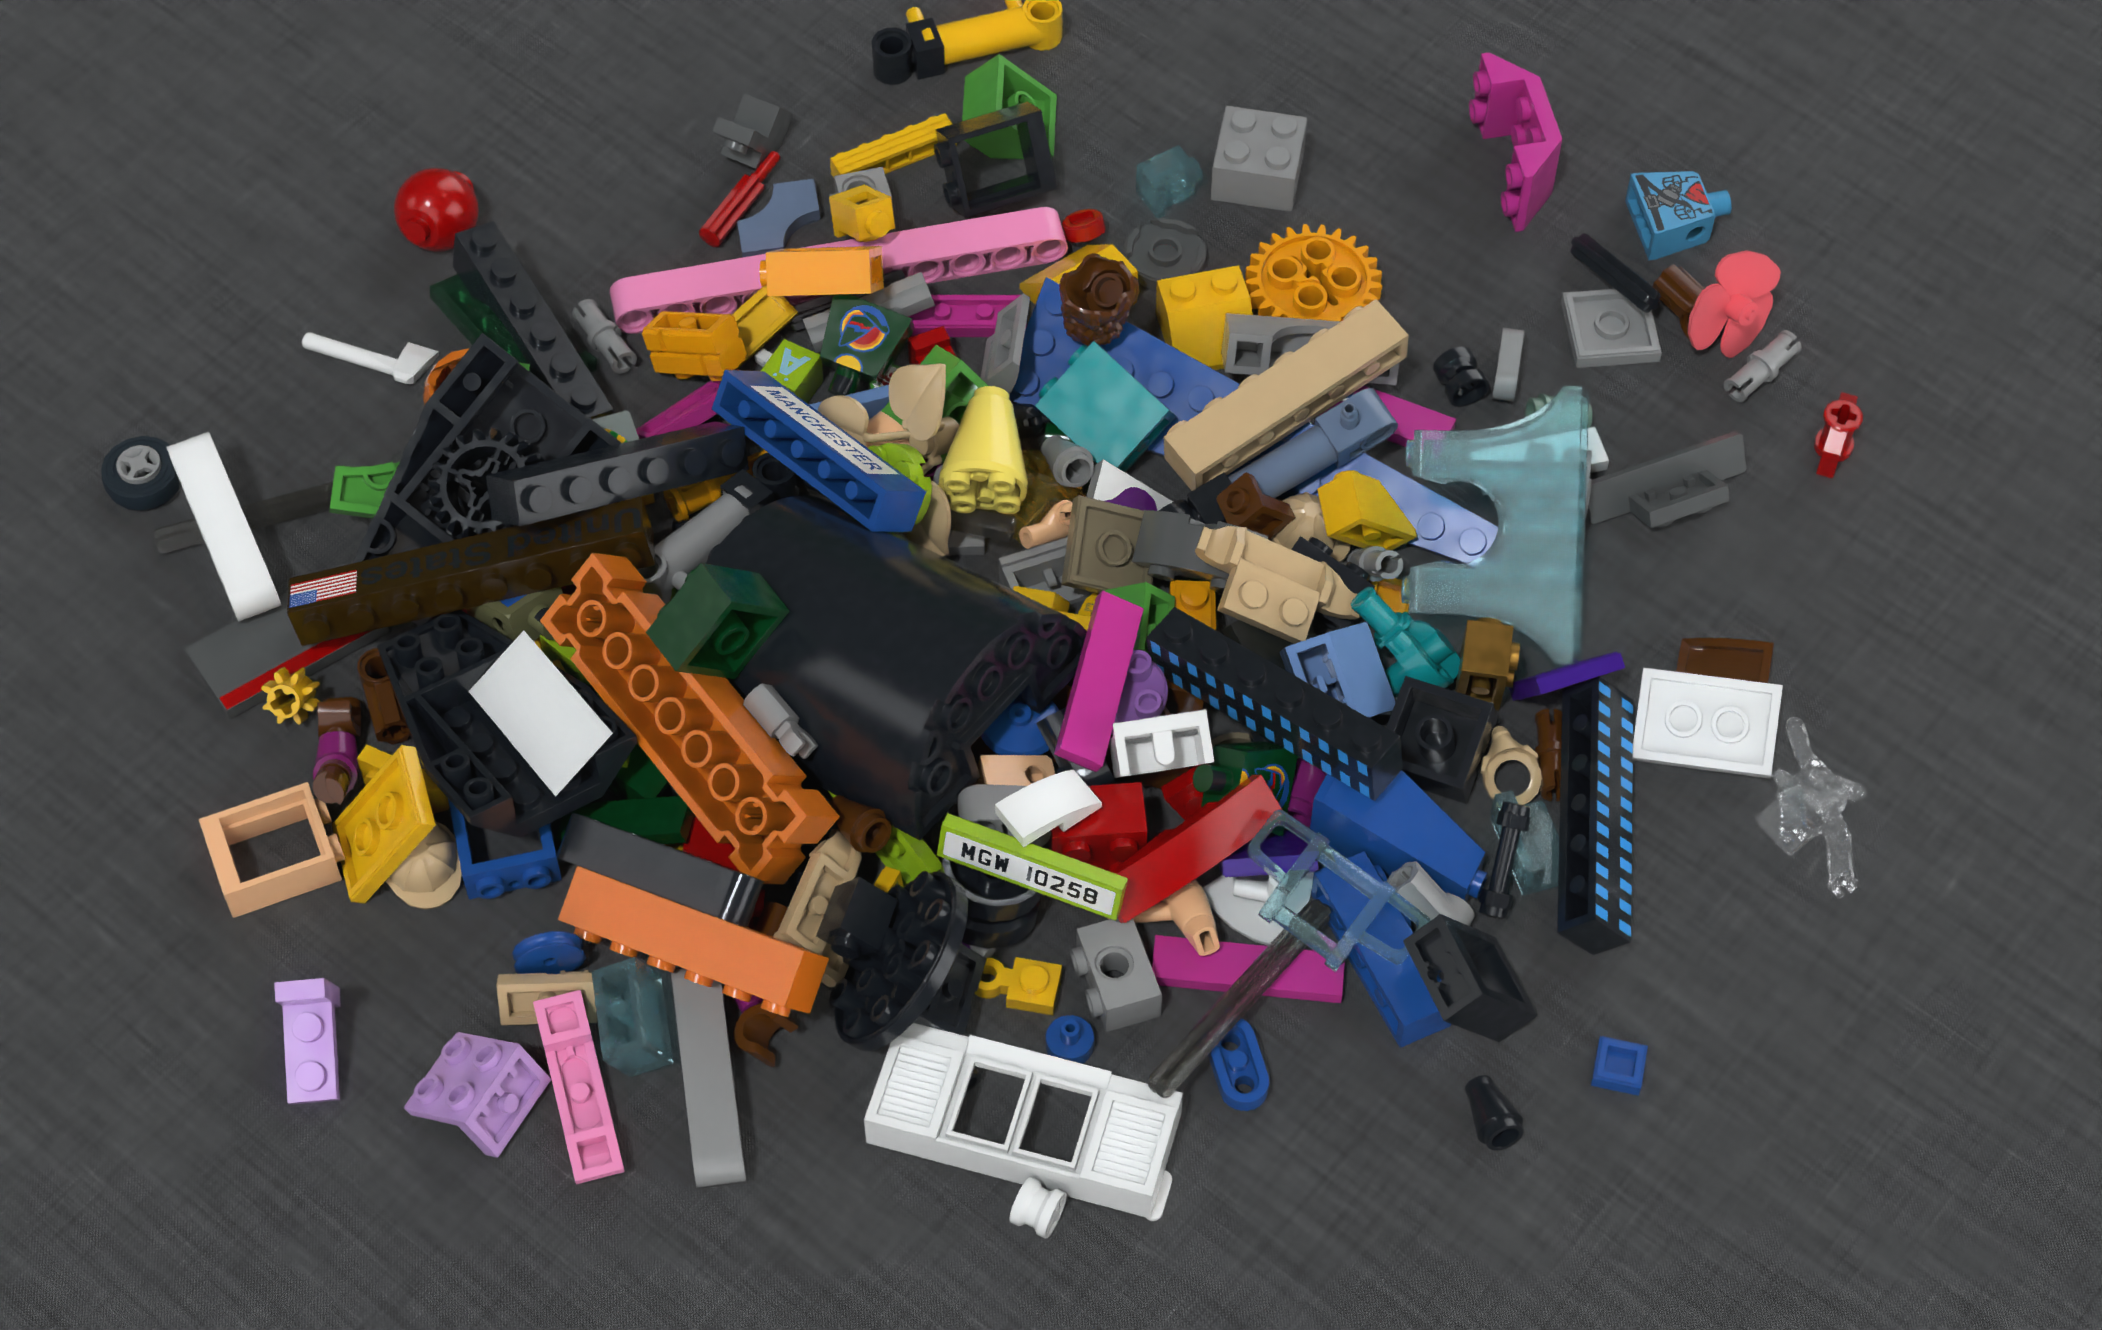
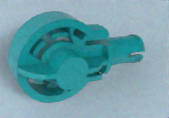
(1417, 646)

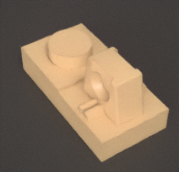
(519, 992)

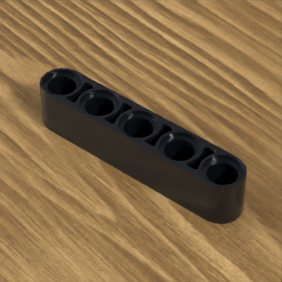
(660, 869)

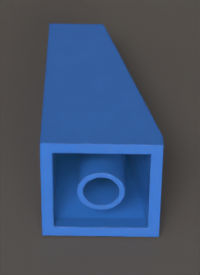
(1400, 829)

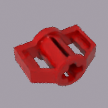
(1835, 440)

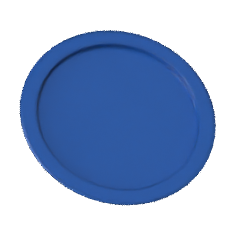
(1017, 731)

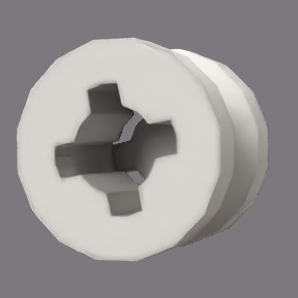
(1038, 1207)

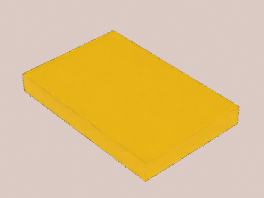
(384, 824)

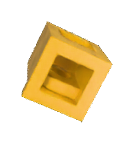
(864, 221)

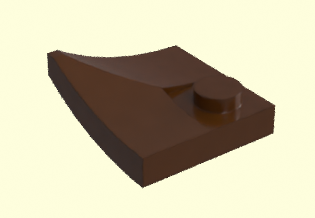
(1726, 658)

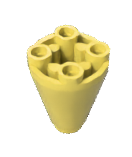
(985, 457)

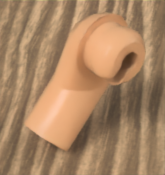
(1051, 528)

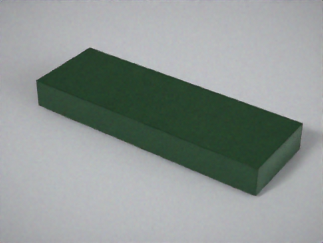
(657, 819)

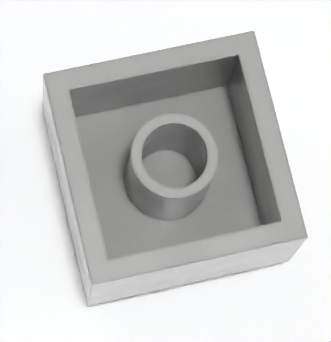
(1258, 158)

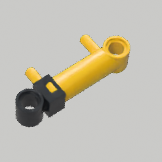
(933, 46)

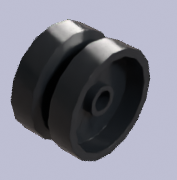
(997, 909)

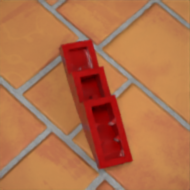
(1194, 846)

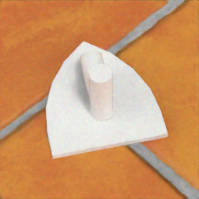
(1241, 899)

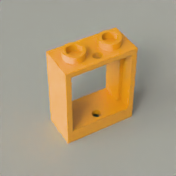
(822, 271)

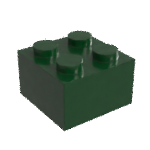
(717, 621)

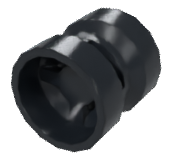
(1462, 379)

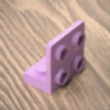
(481, 1088)

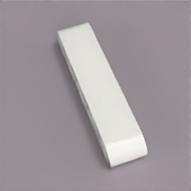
(223, 526)

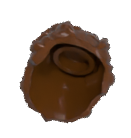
(1097, 299)

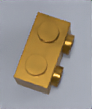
(1487, 660)

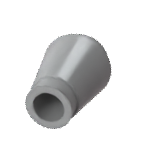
(1068, 461)

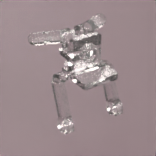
(1812, 806)

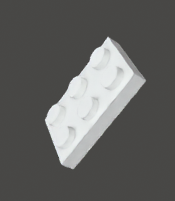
(1707, 722)

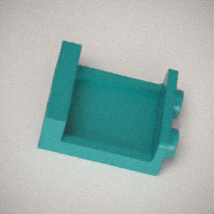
(1104, 408)

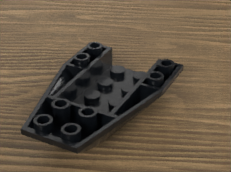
(463, 746)

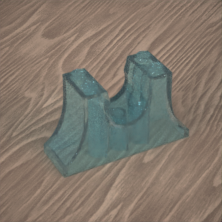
(1539, 490)

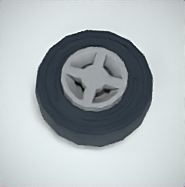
(139, 473)

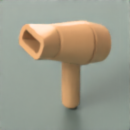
(1192, 915)

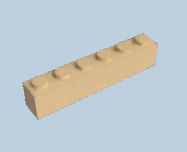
(1286, 395)

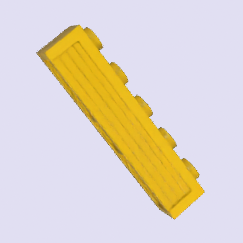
(893, 149)

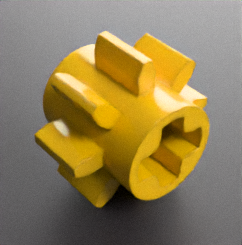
(281, 704)

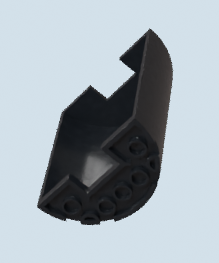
(891, 655)

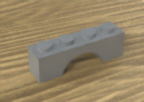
(1257, 341)

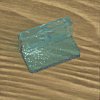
(1537, 849)

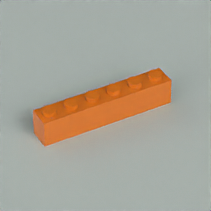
(693, 940)

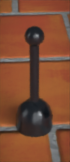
(1029, 420)

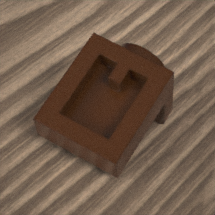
(1249, 508)

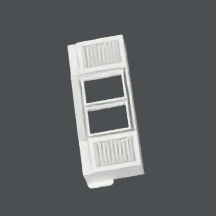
(1120, 1145)

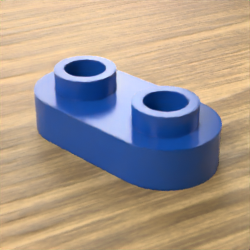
(1240, 1067)

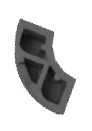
(1168, 548)

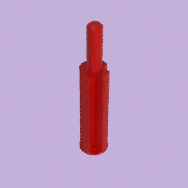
(737, 203)

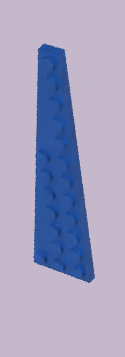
(1189, 386)

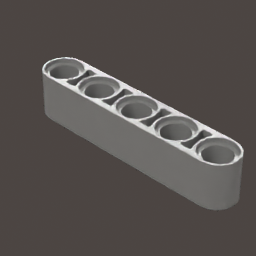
(708, 1082)

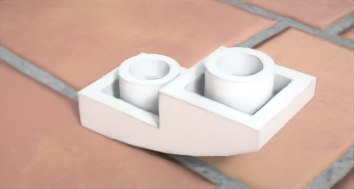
(1048, 803)

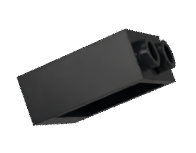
(1035, 150)
(1478, 980)

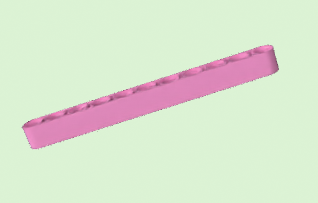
(937, 251)

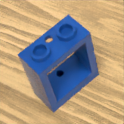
(505, 874)

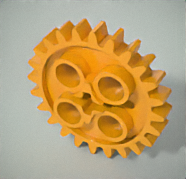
(1312, 276)

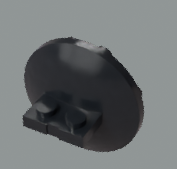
(917, 973)

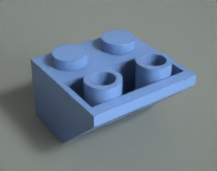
(1344, 667)

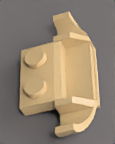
(1272, 583)
(829, 865)

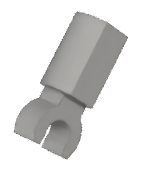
(779, 720)

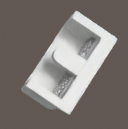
(1161, 743)

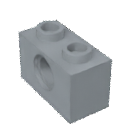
(1122, 999)

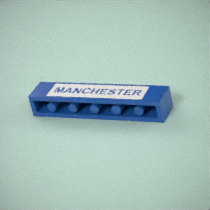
(819, 451)

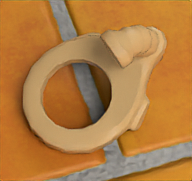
(1506, 748)

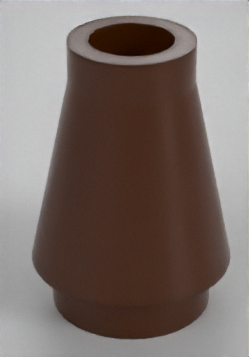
(861, 824)

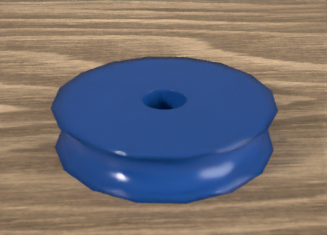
(549, 953)

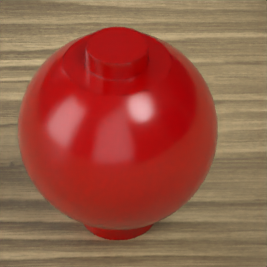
(435, 207)

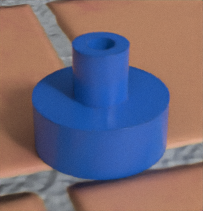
(1070, 1039)

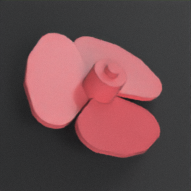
(1738, 298)

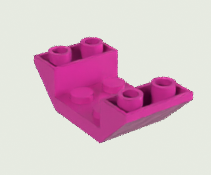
(1516, 105)

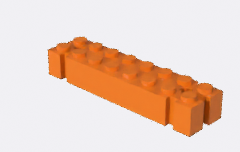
(689, 724)

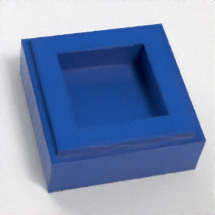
(1619, 1065)

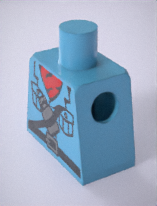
(1673, 210)

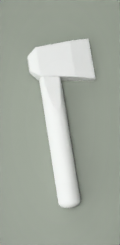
(406, 369)

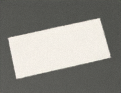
(540, 713)

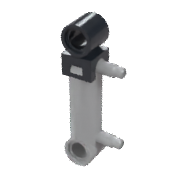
(696, 538)

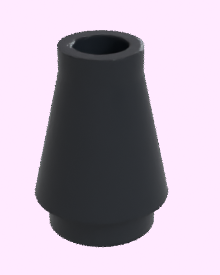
(1494, 1117)

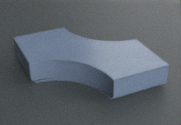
(789, 209)

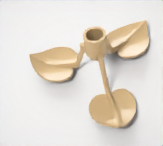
(918, 399)

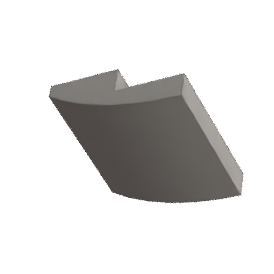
(1005, 346)

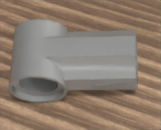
(1425, 894)

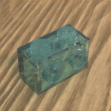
(632, 1017)

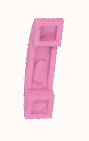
(578, 1087)

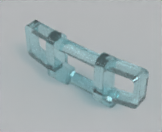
(1319, 850)

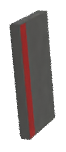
(249, 652)

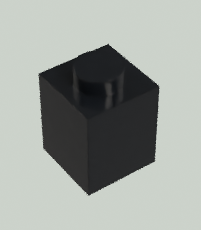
(856, 918)

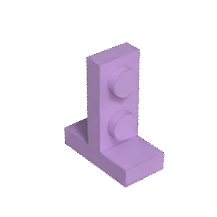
(310, 1039)

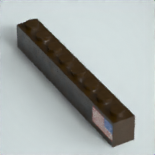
(464, 572)

